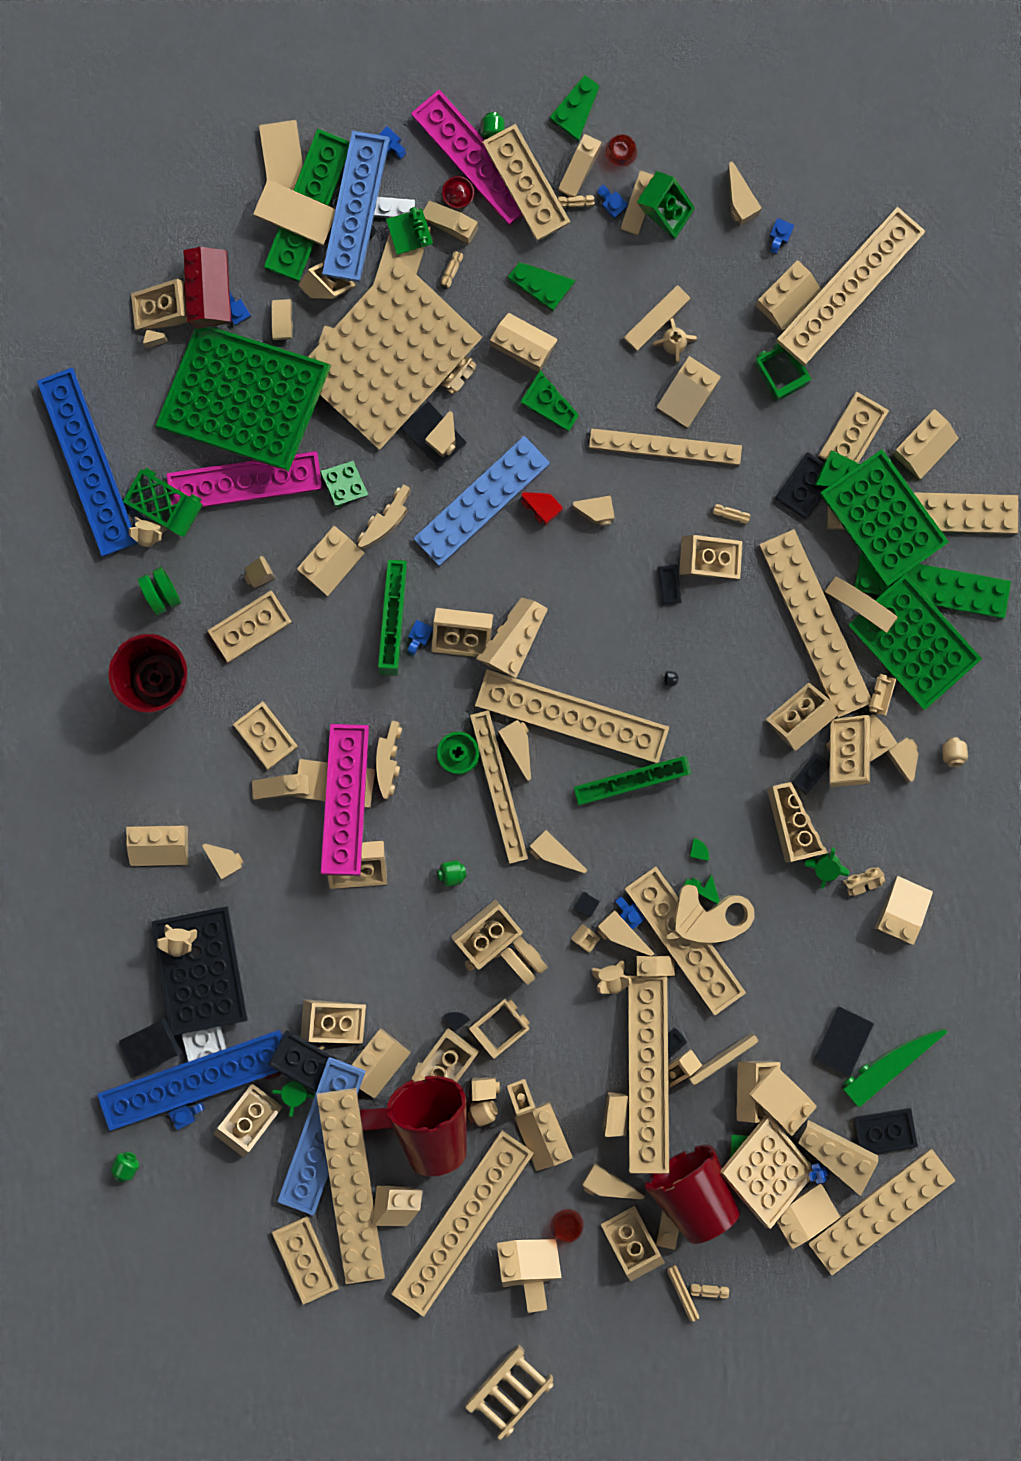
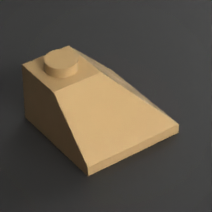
(321, 286)

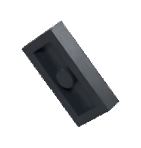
(810, 773)

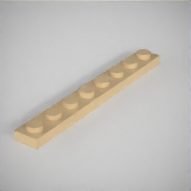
(665, 447)
(499, 787)

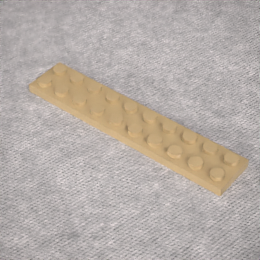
(850, 286)
(964, 513)
(815, 623)
(572, 716)
(648, 1075)
(350, 1185)
(462, 1223)

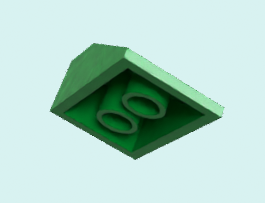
(666, 203)

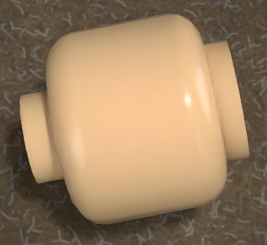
(955, 752)
(482, 1112)

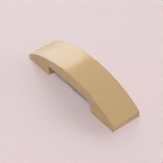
(861, 604)

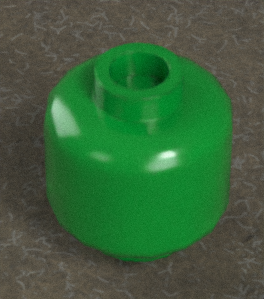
(491, 124)
(451, 873)
(124, 1167)

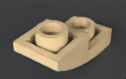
(281, 319)
(535, 1297)

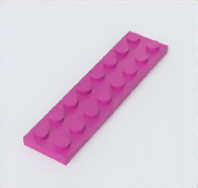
(465, 149)
(247, 481)
(345, 800)

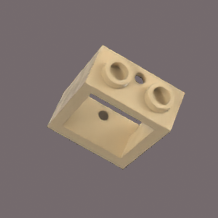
(522, 1020)

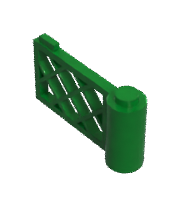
(184, 511)

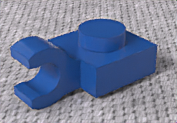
(394, 142)
(613, 203)
(780, 233)
(238, 311)
(420, 635)
(630, 914)
(184, 1115)
(820, 1173)

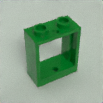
(792, 387)

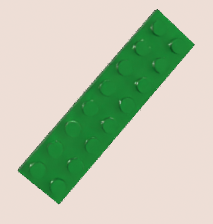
(318, 182)
(946, 588)

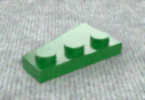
(575, 108)
(541, 284)
(549, 403)
(834, 468)

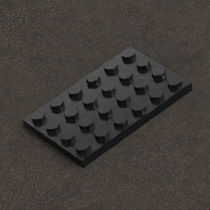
(205, 984)

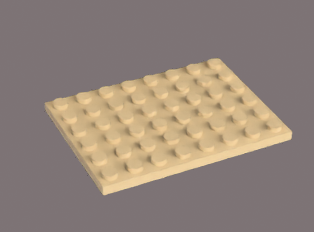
(392, 353)

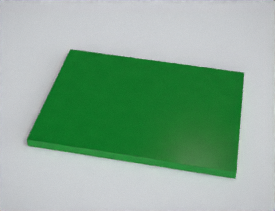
(243, 396)

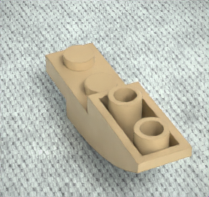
(381, 525)
(385, 767)

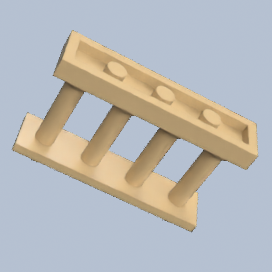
(490, 1387)

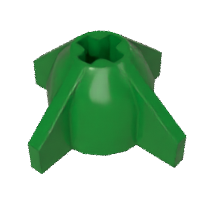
(827, 867)
(293, 1095)

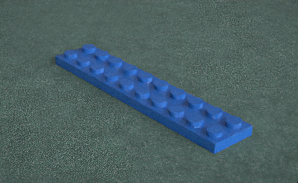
(87, 461)
(189, 1081)

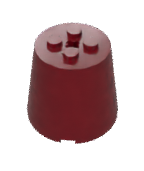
(135, 668)
(430, 1124)
(695, 1195)

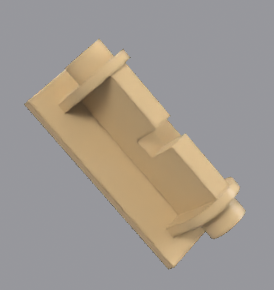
(453, 380)
(882, 696)
(872, 877)

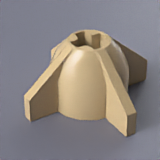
(674, 340)
(146, 532)
(176, 941)
(611, 978)

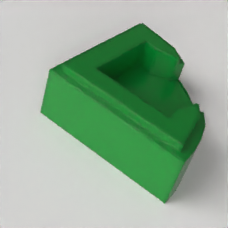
(699, 850)

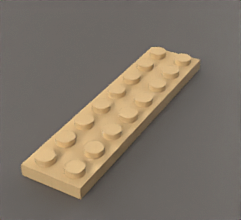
(696, 959)
(881, 1211)

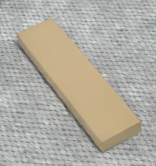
(657, 318)

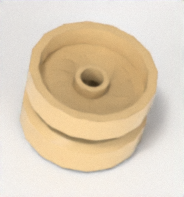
(524, 960)

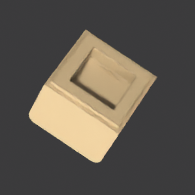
(153, 338)
(585, 938)

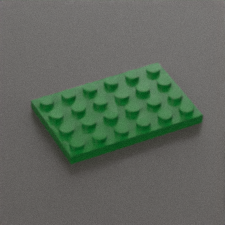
(884, 517)
(920, 646)

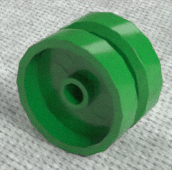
(156, 592)
(452, 743)

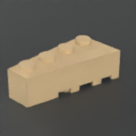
(514, 638)
(793, 824)
(842, 1157)

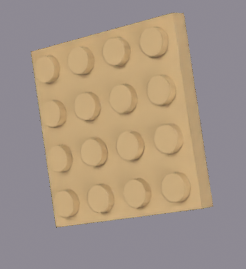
(767, 1171)

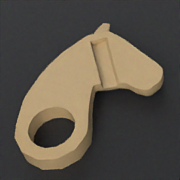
(711, 926)

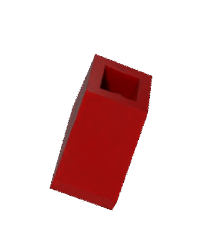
(543, 505)

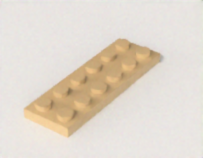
(526, 182)

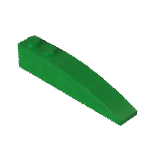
(392, 618)
(633, 780)
(887, 1066)

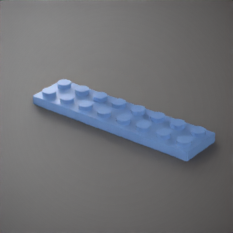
(356, 206)
(481, 501)
(309, 1164)

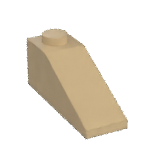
(580, 165)
(742, 201)
(634, 215)
(451, 221)
(517, 743)
(281, 786)
(552, 851)
(618, 931)
(606, 1184)

